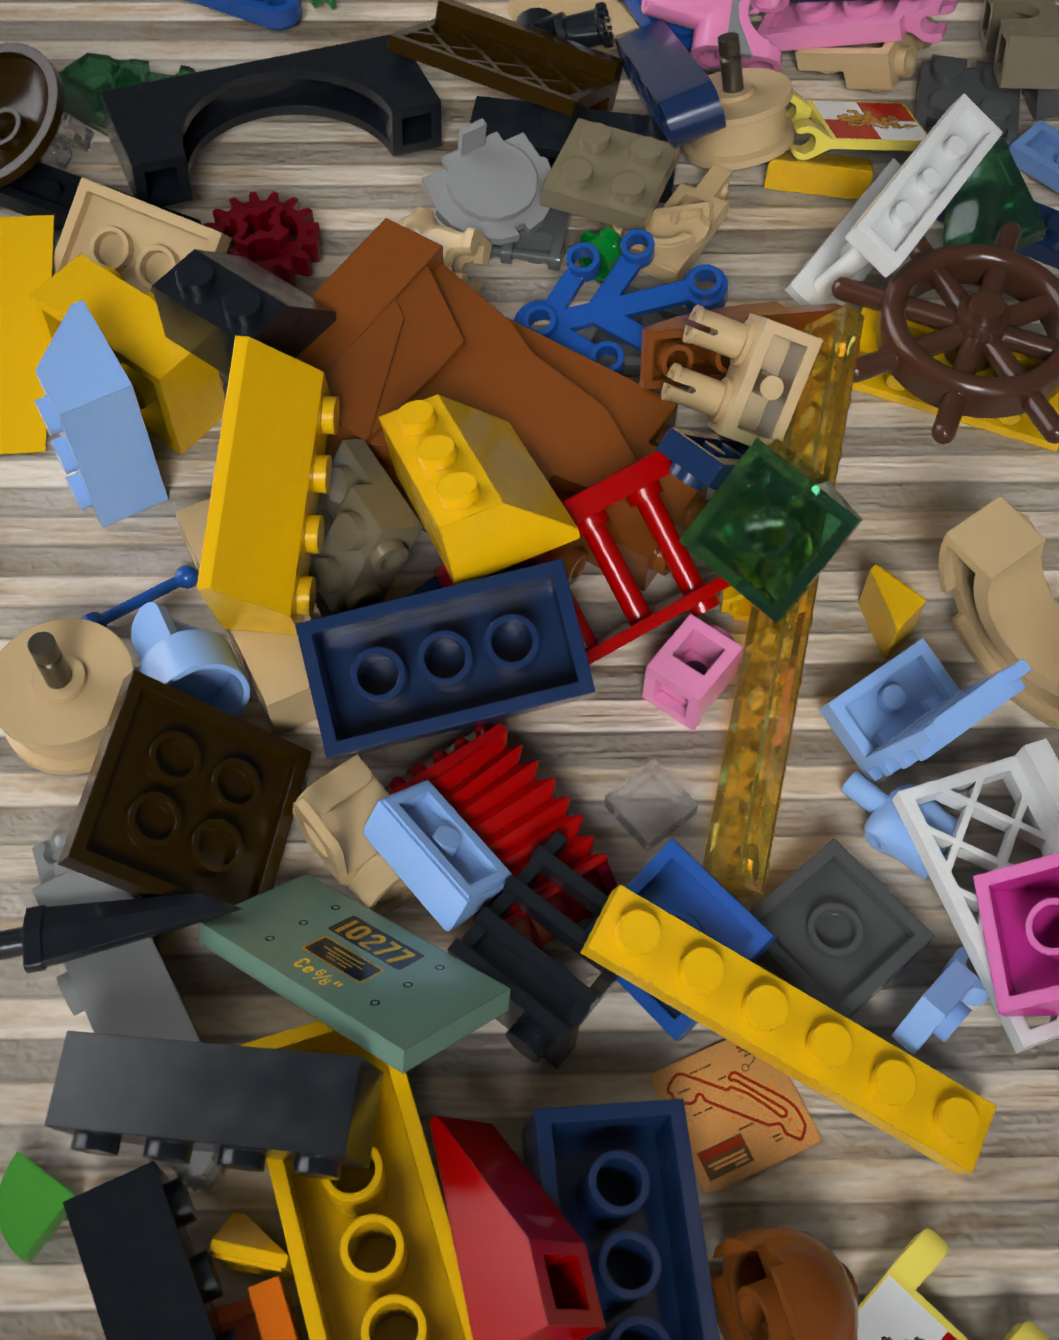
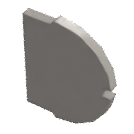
(490, 185)

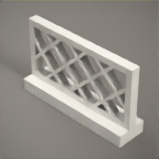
(1034, 786)

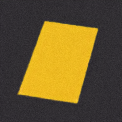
(24, 267)

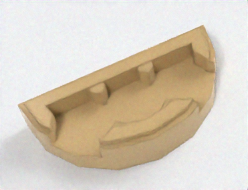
(676, 230)

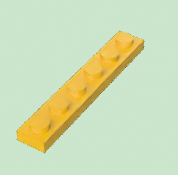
(790, 1030)

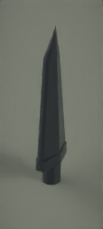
(79, 930)

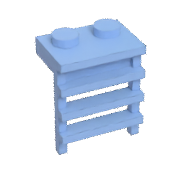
(913, 709)

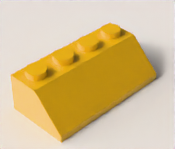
(267, 491)

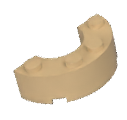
(1005, 601)

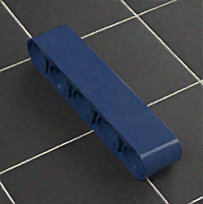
(670, 84)

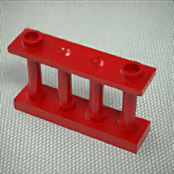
(587, 508)

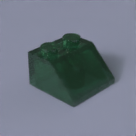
(771, 527)

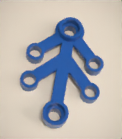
(611, 309)

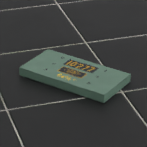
(356, 971)

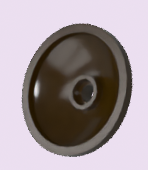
(28, 109)

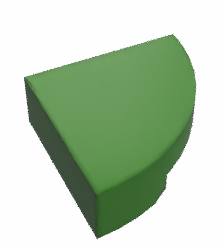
(30, 1206)

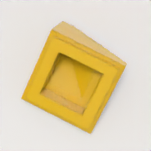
(247, 1249)

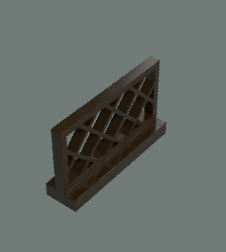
(512, 58)

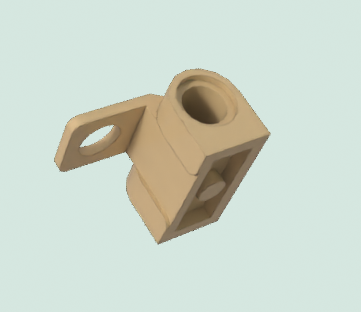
(333, 821)

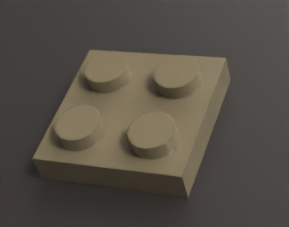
(609, 175)

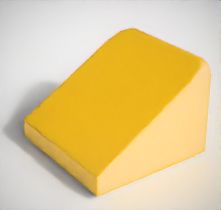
(889, 609)

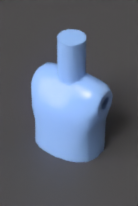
(884, 826)

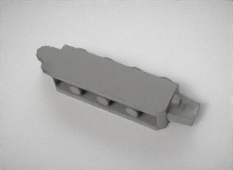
(122, 987)

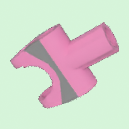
(716, 17)

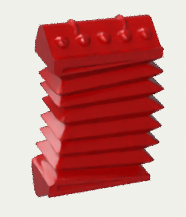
(512, 817)

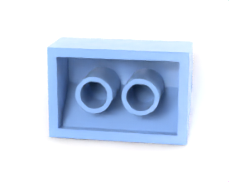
(97, 422)

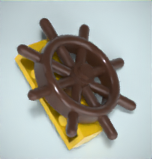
(970, 356)

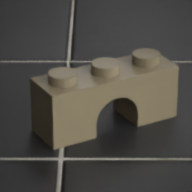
(1024, 42)

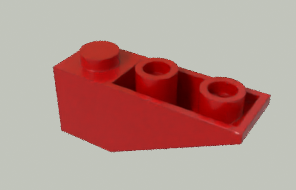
(514, 1249)

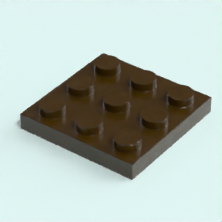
(184, 799)

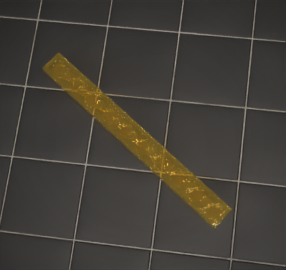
(775, 653)

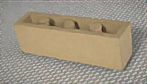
(269, 659)

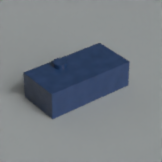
(445, 660)
(633, 1199)

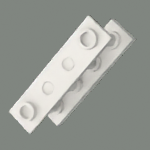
(899, 205)

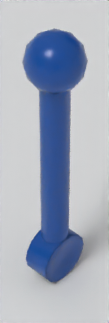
(185, 577)

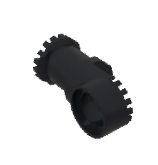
(583, 28)

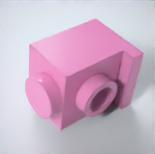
(691, 670)

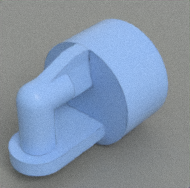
(189, 659)

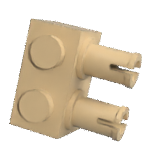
(762, 380)

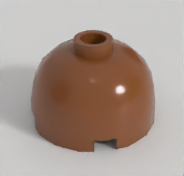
(783, 1288)

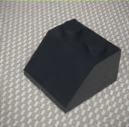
(226, 295)

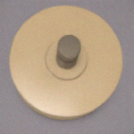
(753, 111)
(60, 692)

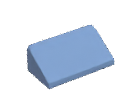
(435, 853)

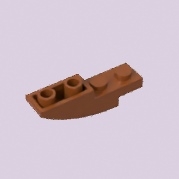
(664, 340)

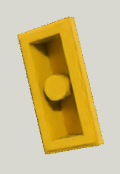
(821, 176)

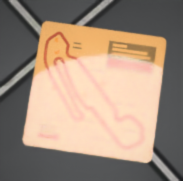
(737, 1113)

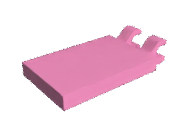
(854, 22)

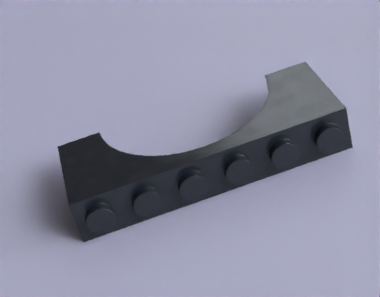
(168, 121)

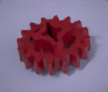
(263, 233)

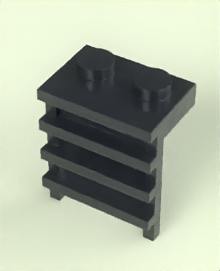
(544, 997)

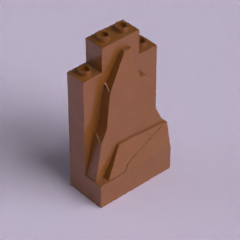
(422, 332)

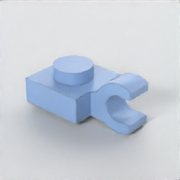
(942, 1005)

